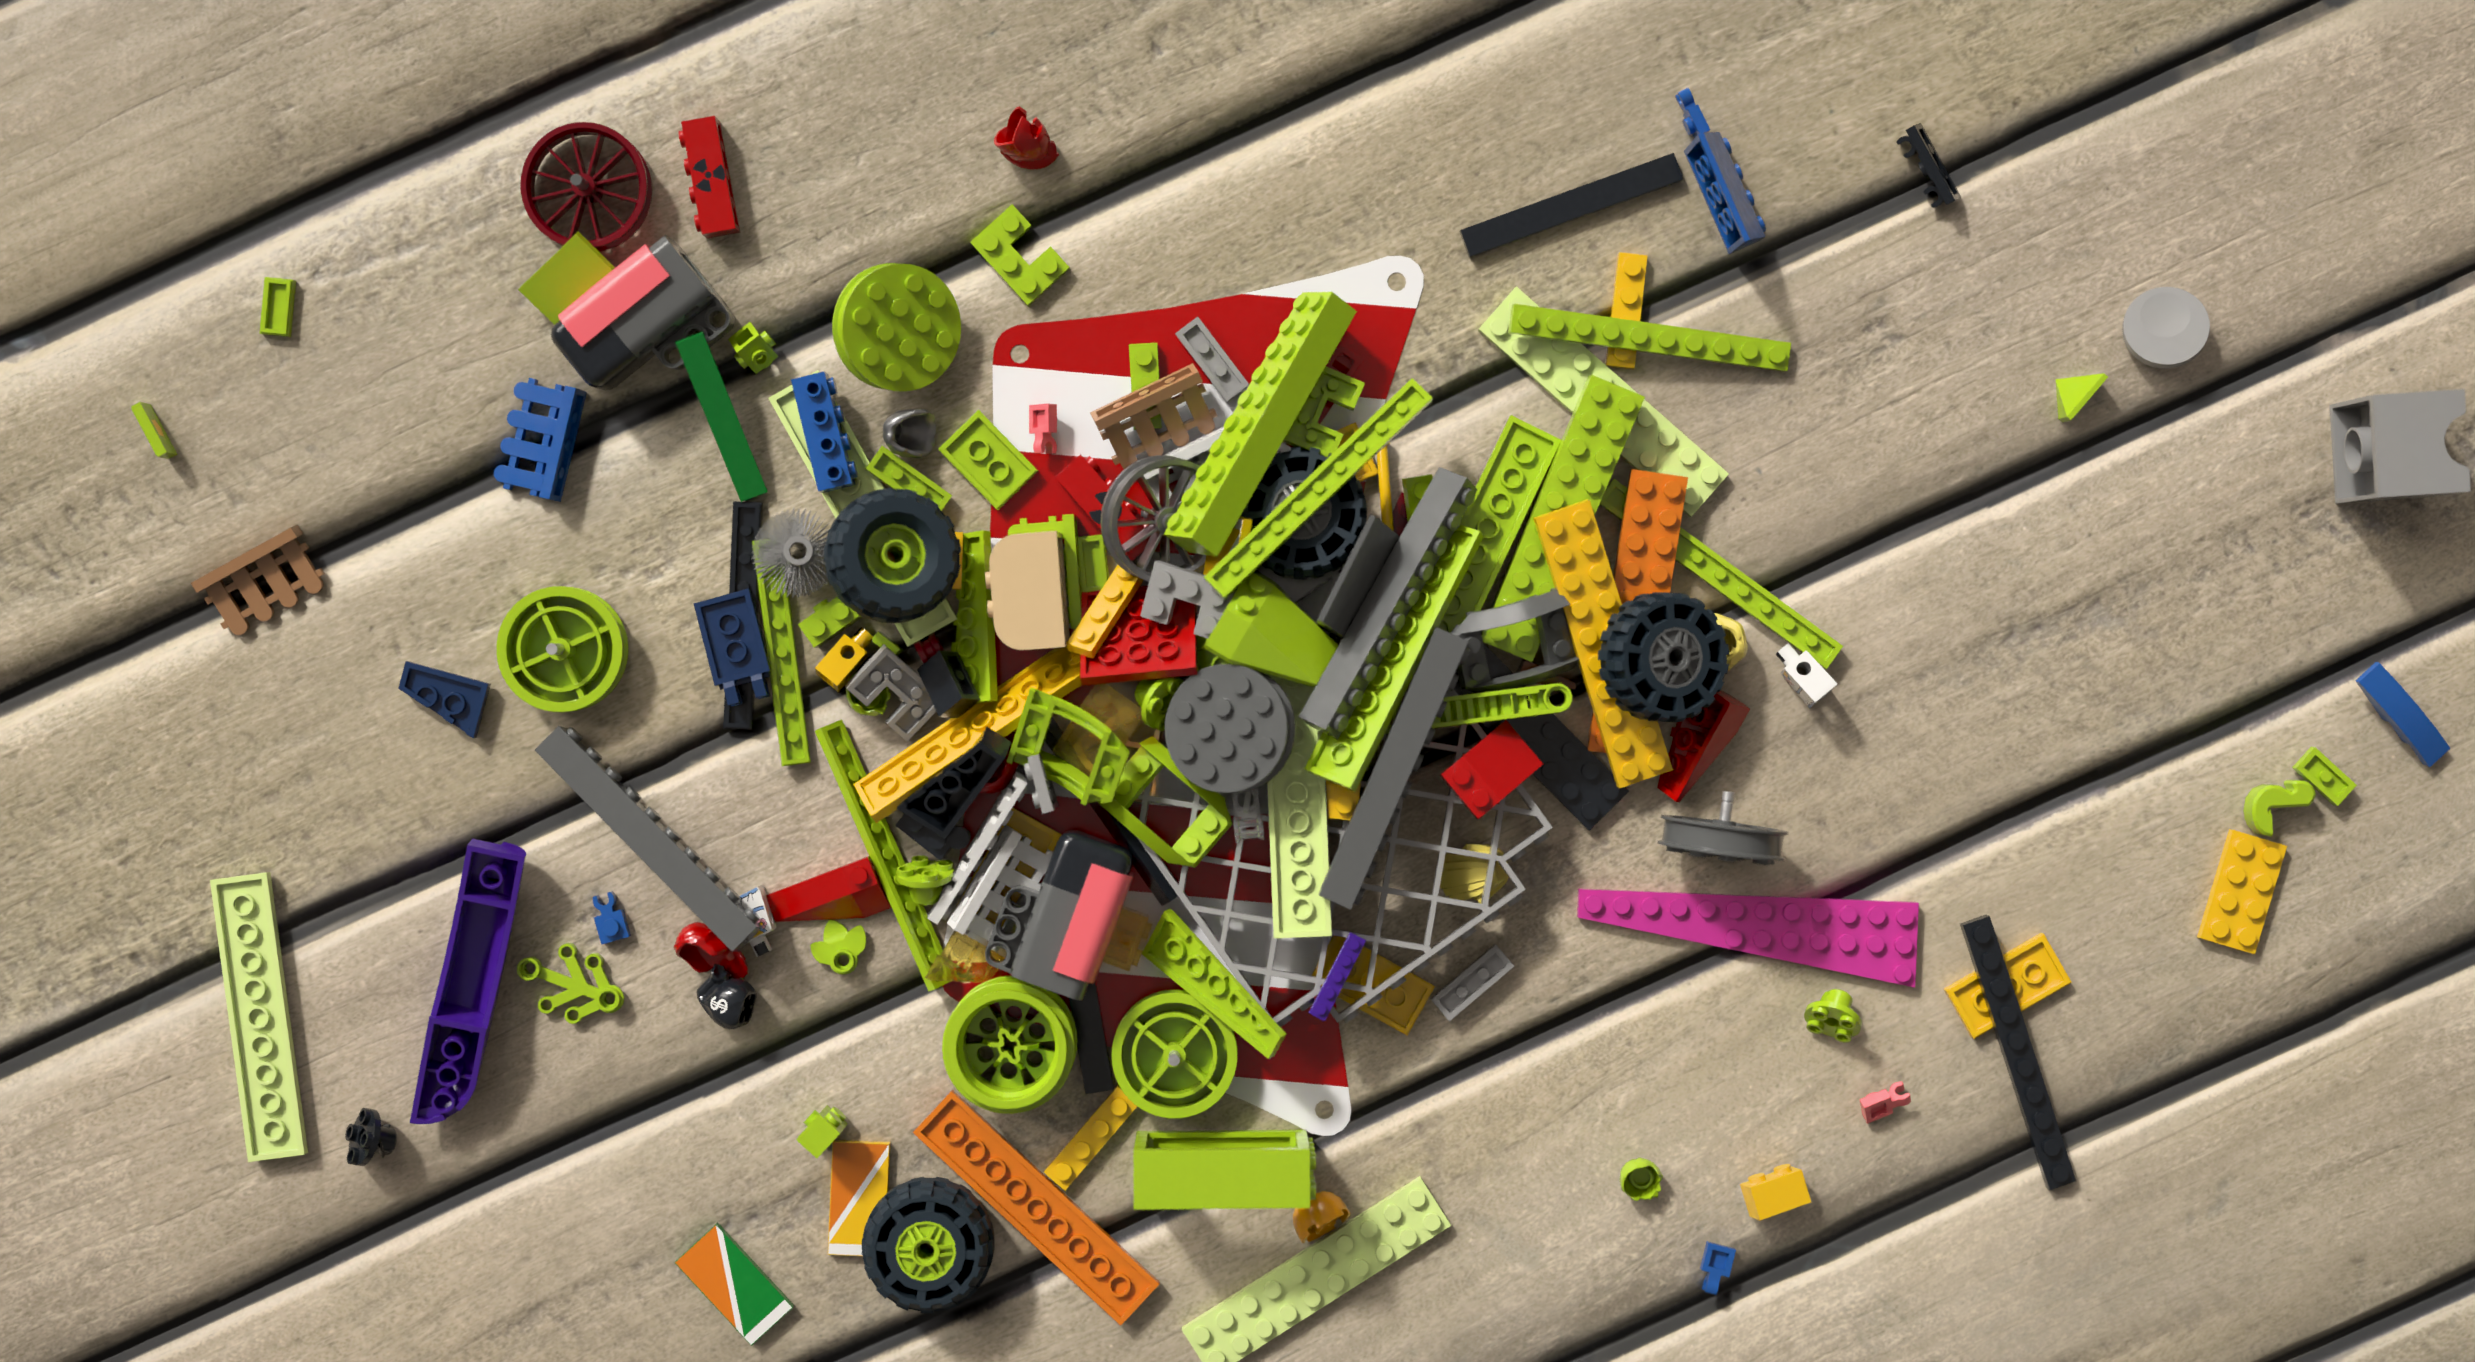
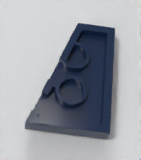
(450, 695)

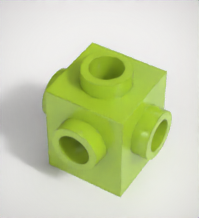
(753, 348)

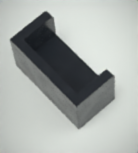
(948, 684)

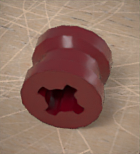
(928, 647)

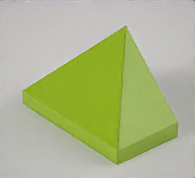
(2075, 392)

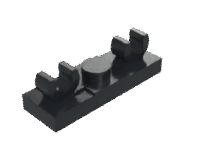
(1930, 165)

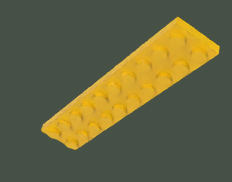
(1586, 580)
(909, 770)

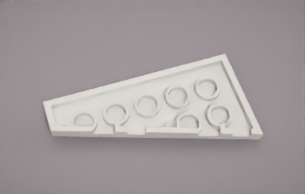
(984, 839)

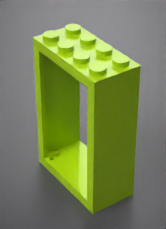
(1223, 1169)

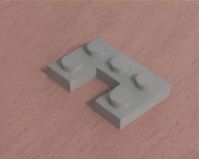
(1174, 583)
(891, 671)
(1044, 795)

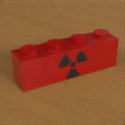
(710, 177)
(1089, 491)

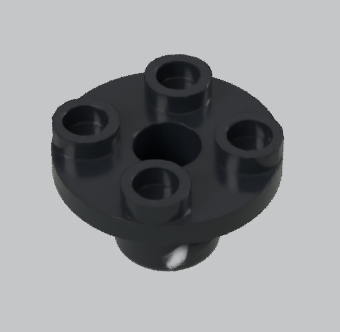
(369, 1137)

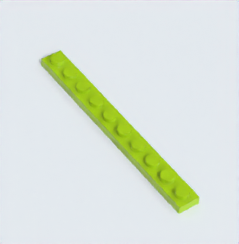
(1649, 337)
(1318, 488)
(1740, 589)
(881, 850)

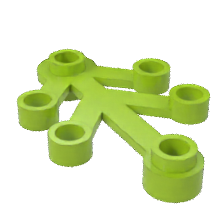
(576, 984)

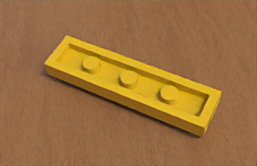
(1627, 302)
(1104, 613)
(1090, 1138)

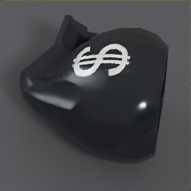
(726, 999)

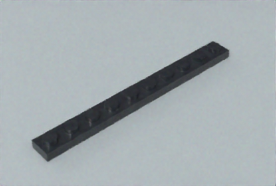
(2017, 1052)

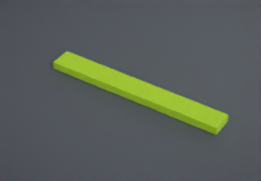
(784, 667)

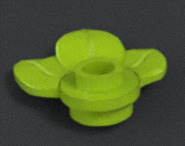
(839, 942)

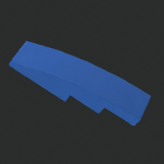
(2403, 714)

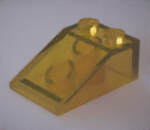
(1111, 708)

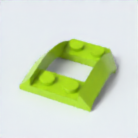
(1032, 735)
(1198, 837)

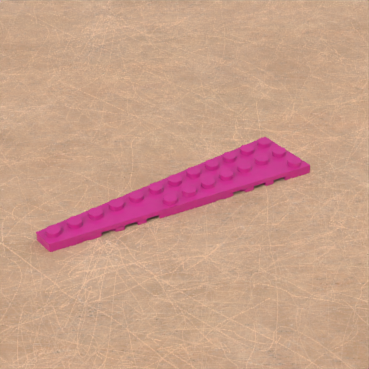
(1833, 934)

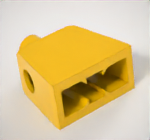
(836, 669)

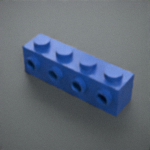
(823, 431)

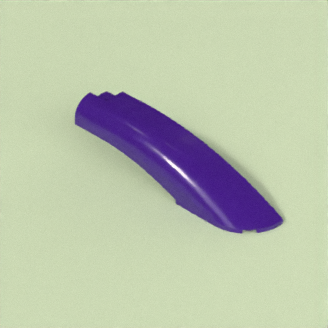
(469, 980)

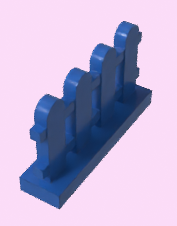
(558, 441)

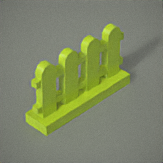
(1069, 531)

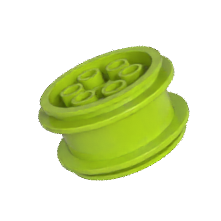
(1008, 1092)

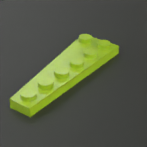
(974, 628)
(1204, 977)

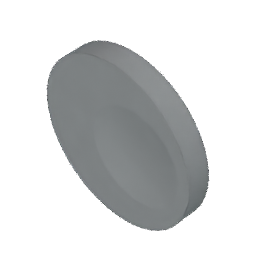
(2165, 327)

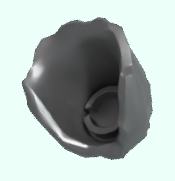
(910, 433)

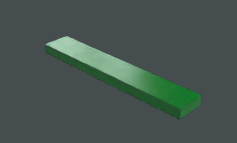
(721, 416)

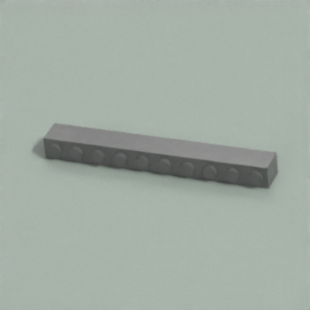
(1388, 603)
(1393, 767)
(649, 839)

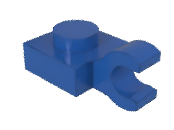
(1716, 1262)

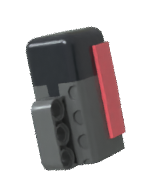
(639, 314)
(1069, 920)

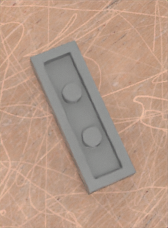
(1212, 359)
(1472, 982)

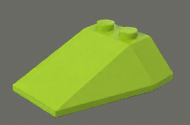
(1271, 634)

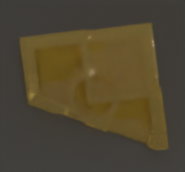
(963, 961)

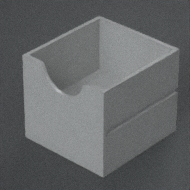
(2396, 447)

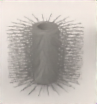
(779, 553)

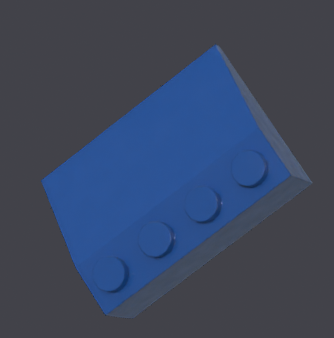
(1724, 191)

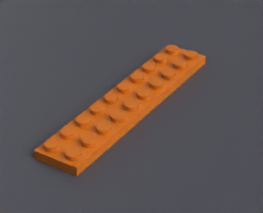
(1646, 544)
(1036, 1207)

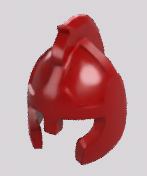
(1026, 142)

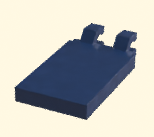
(734, 644)

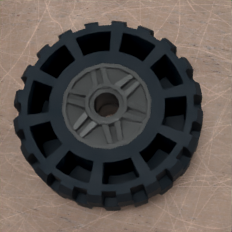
(1327, 536)
(1663, 657)

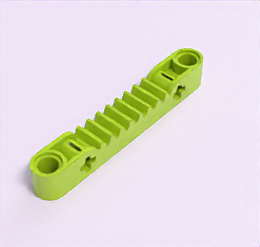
(1499, 705)

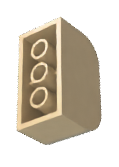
(1029, 591)

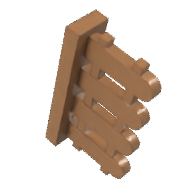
(1135, 405)
(248, 586)

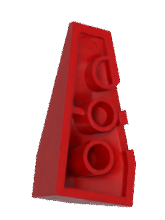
(1699, 742)
(836, 894)

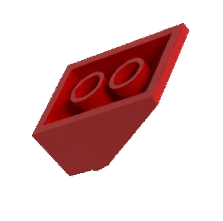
(1491, 769)

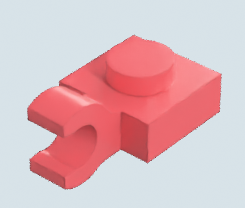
(1043, 423)
(1881, 1103)

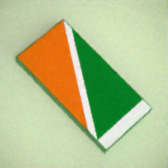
(734, 1284)

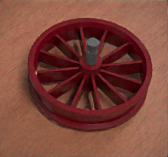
(586, 187)

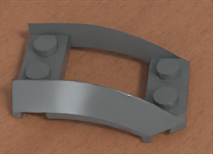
(1553, 636)

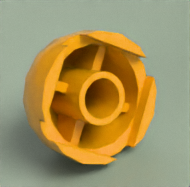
(1320, 1217)

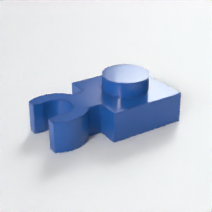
(1694, 120)
(610, 924)

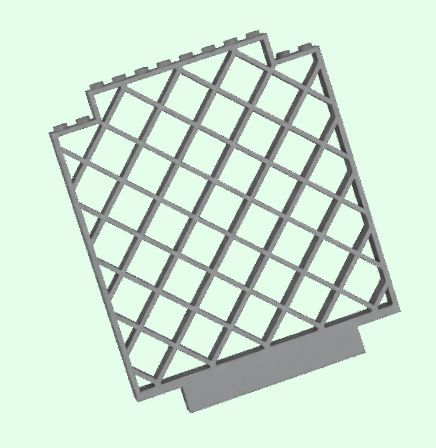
(1297, 590)

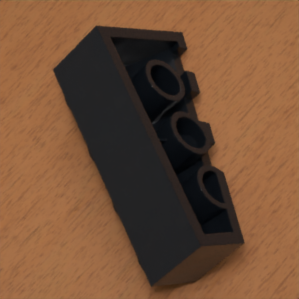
(951, 792)

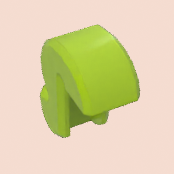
(2266, 796)

